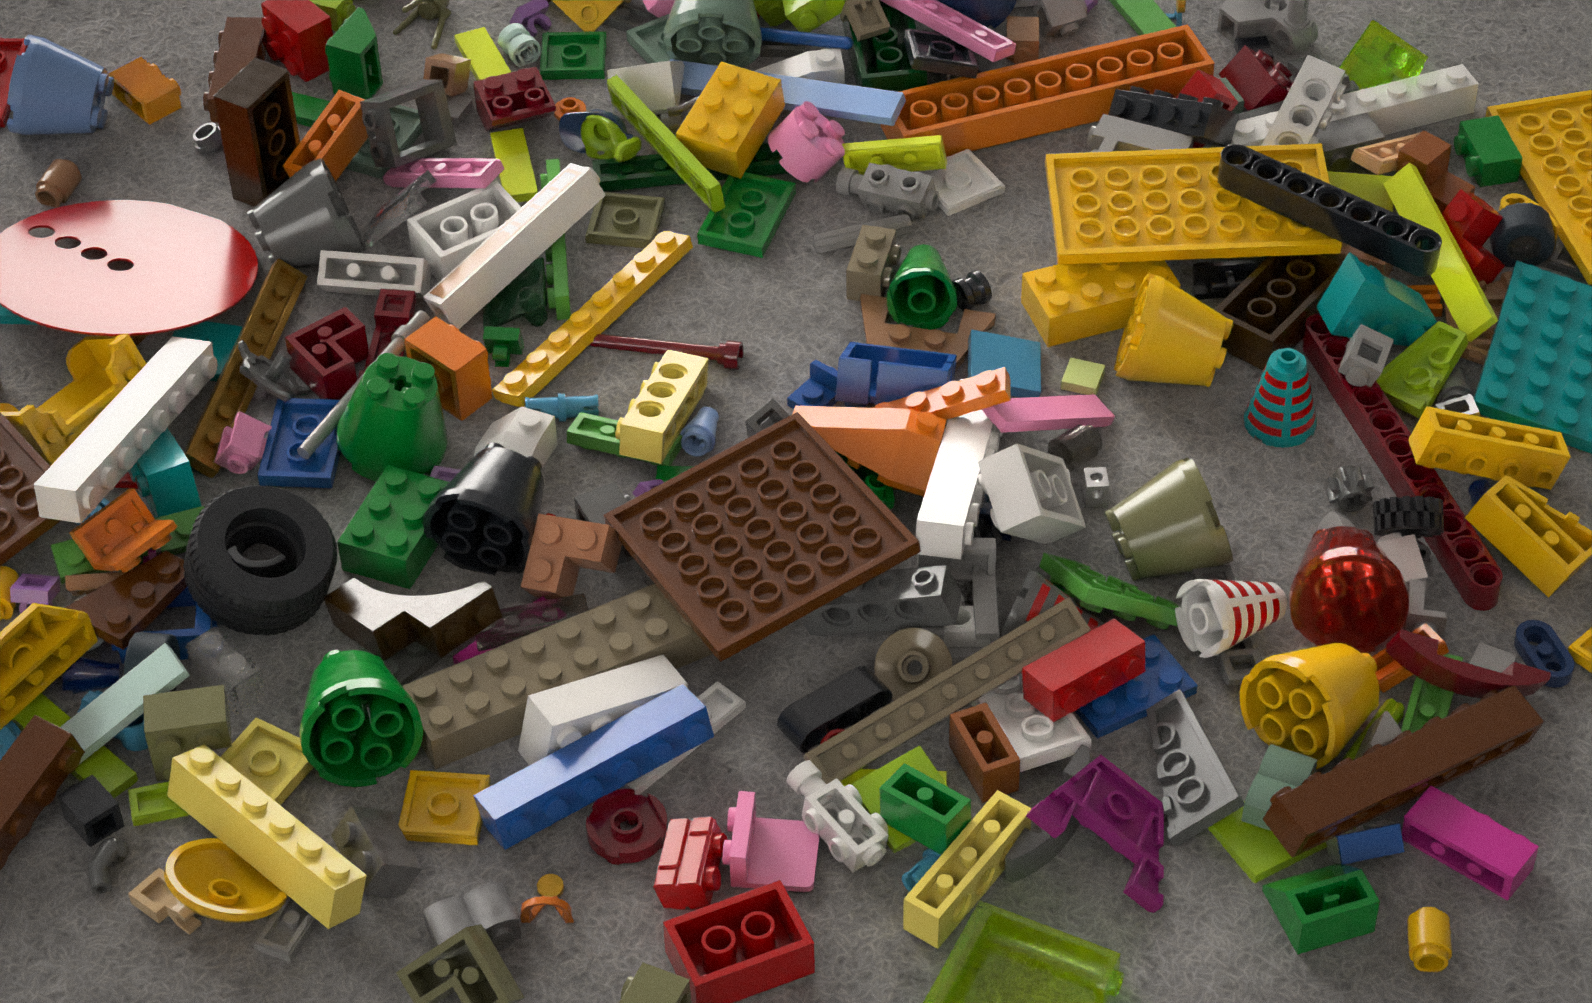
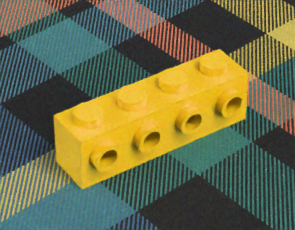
(1488, 448)

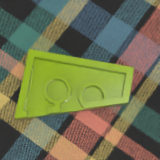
(1422, 368)

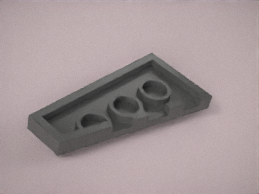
(1191, 772)

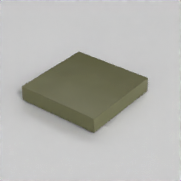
(625, 220)

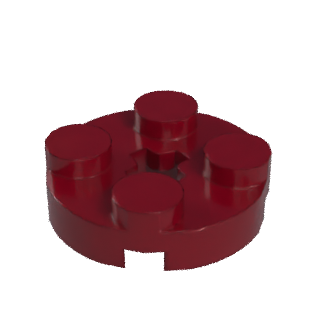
(626, 845)

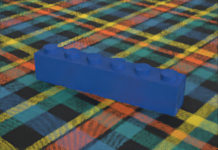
(593, 766)

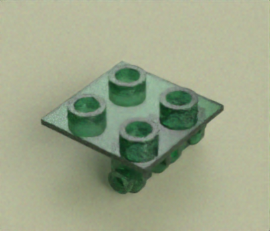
(520, 298)

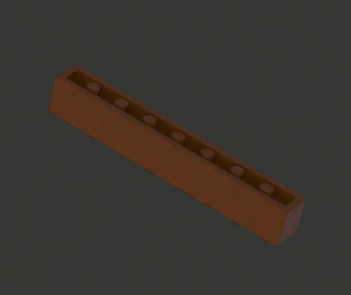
(1401, 770)

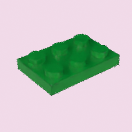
(750, 214)

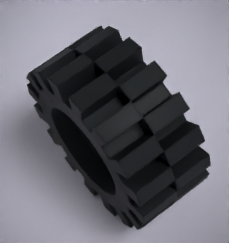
(1409, 516)

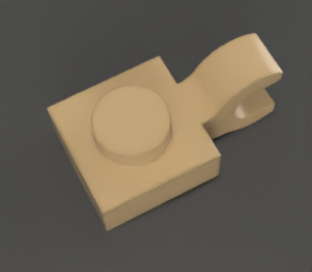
(158, 902)

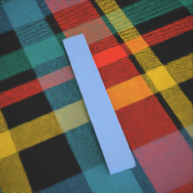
(828, 97)

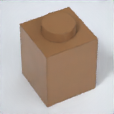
(1025, 33)
(451, 70)

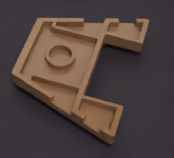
(879, 332)

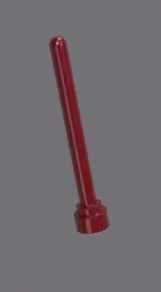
(725, 354)

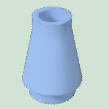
(700, 432)

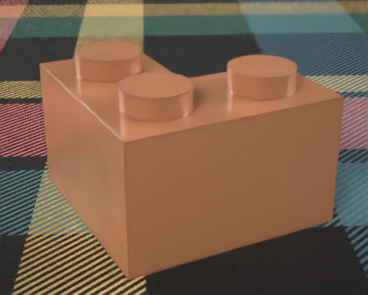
(562, 548)

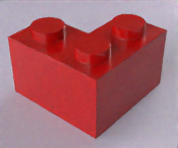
(1471, 224)

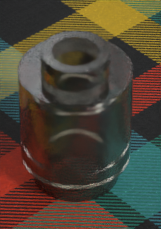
(1076, 445)

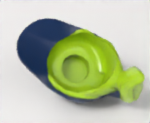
(598, 131)

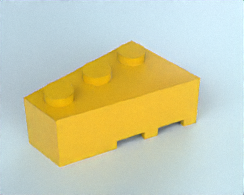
(1532, 534)

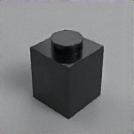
(91, 810)

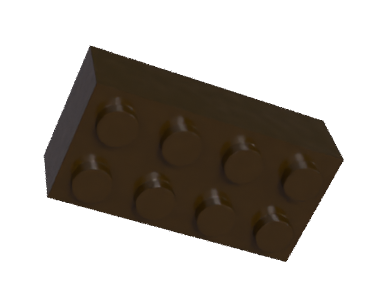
(257, 129)
(1274, 305)

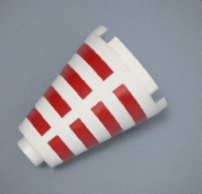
(1226, 612)

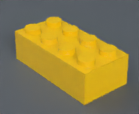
(1086, 298)

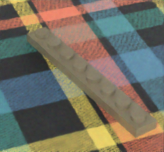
(947, 692)

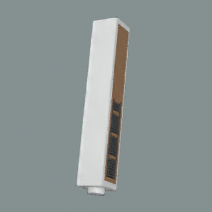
(515, 245)

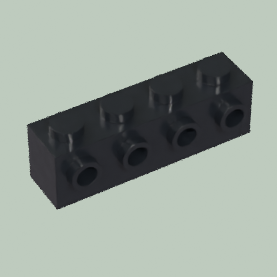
(1185, 115)

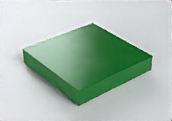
(573, 55)

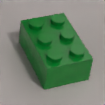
(388, 531)

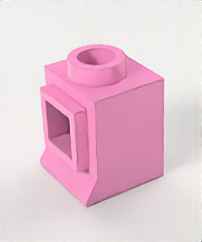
(243, 444)

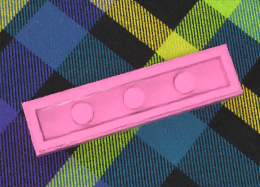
(447, 172)
(1049, 413)

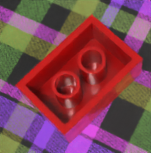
(740, 945)

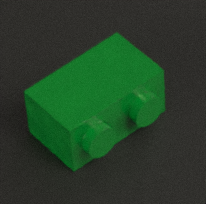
(1488, 151)
(923, 808)

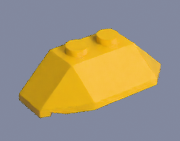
(37, 651)

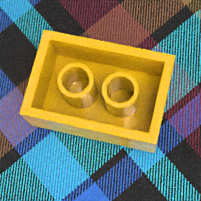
(732, 118)

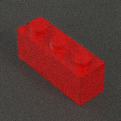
(1083, 670)

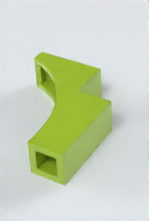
(803, 14)

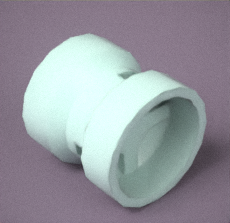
(519, 44)

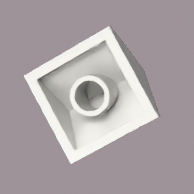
(654, 83)

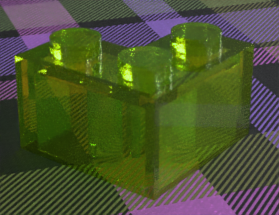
(1380, 57)

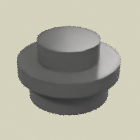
(207, 138)

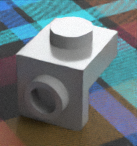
(1417, 615)

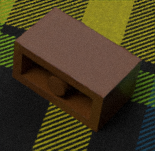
(984, 751)

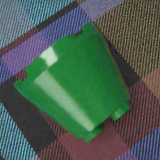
(394, 419)
(358, 720)

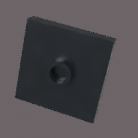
(939, 54)

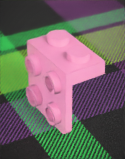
(768, 849)

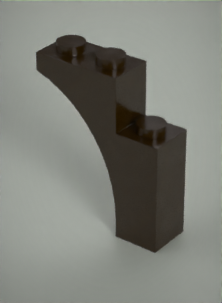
(391, 622)

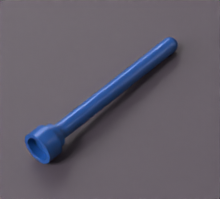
(806, 38)

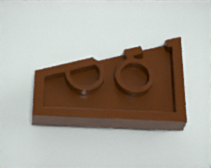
(133, 599)

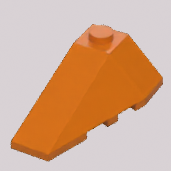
(889, 441)

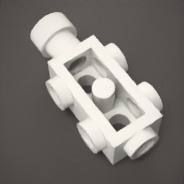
(839, 818)

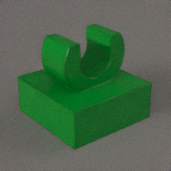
(503, 343)

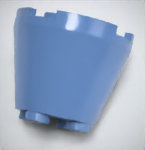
(56, 91)

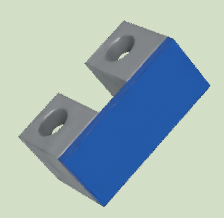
(1374, 841)

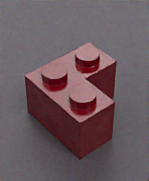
(327, 353)

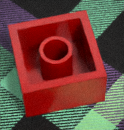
(297, 36)

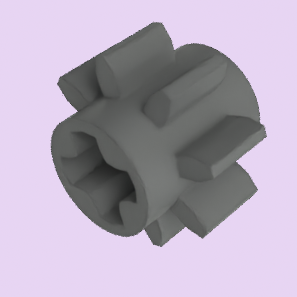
(1350, 488)

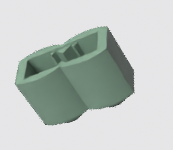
(1278, 769)

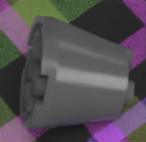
(306, 218)

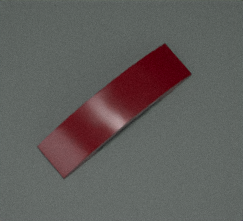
(391, 311)
(1420, 657)

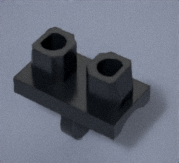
(1219, 279)

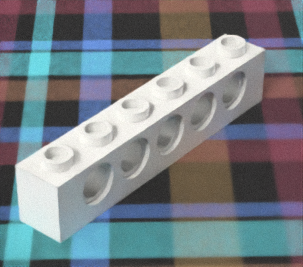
(1314, 80)

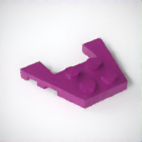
(1118, 813)

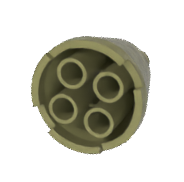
(1169, 525)

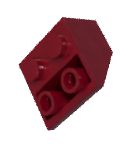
(1257, 78)
(512, 98)

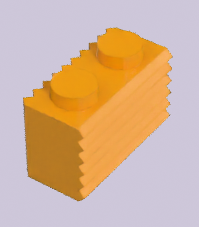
(146, 90)

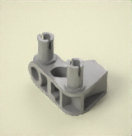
(1287, 28)

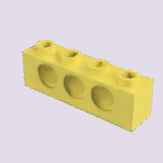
(662, 406)
(964, 870)

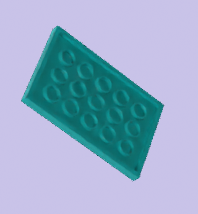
(1541, 356)

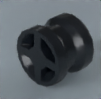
(972, 290)

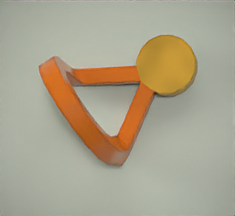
(549, 888)

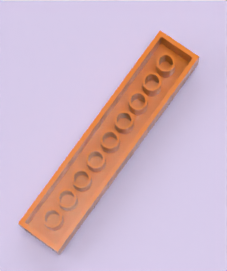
(1048, 91)

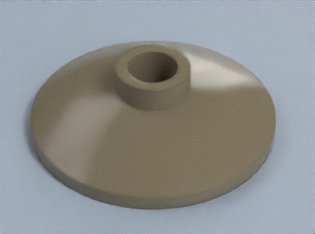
(907, 647)

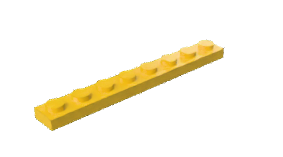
(592, 318)

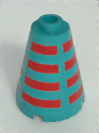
(1282, 402)

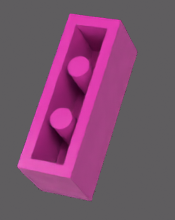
(1469, 842)

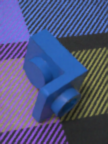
(818, 389)

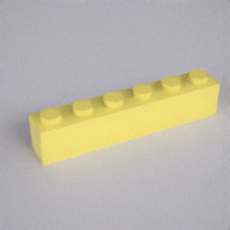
(266, 836)

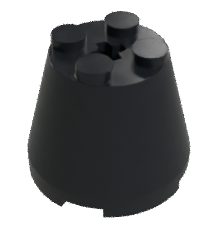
(488, 511)

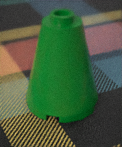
(922, 290)

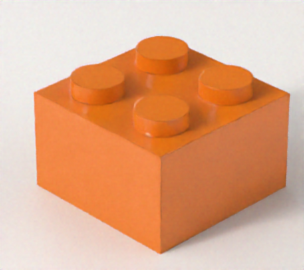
(458, 365)

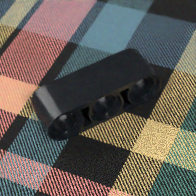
(833, 707)

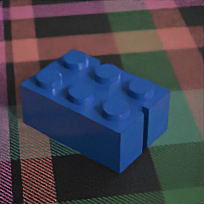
(889, 373)

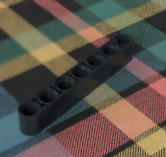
(1329, 210)

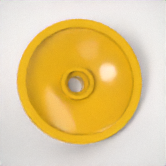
(220, 883)

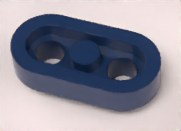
(1547, 655)

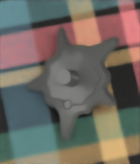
(270, 376)

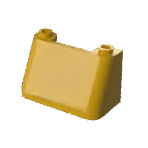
(100, 372)

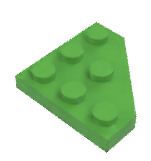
(1111, 594)

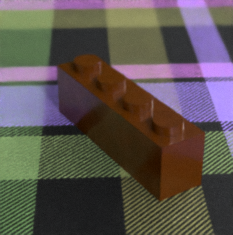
(238, 46)
(31, 776)

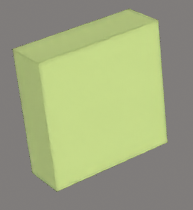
(1082, 376)

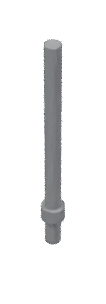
(330, 422)

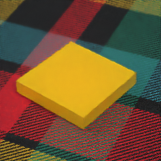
(442, 807)

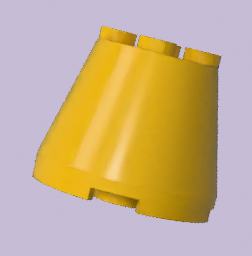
(1171, 337)
(1310, 699)

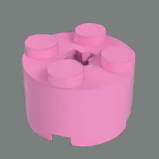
(807, 143)

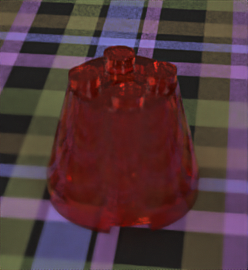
(1347, 591)

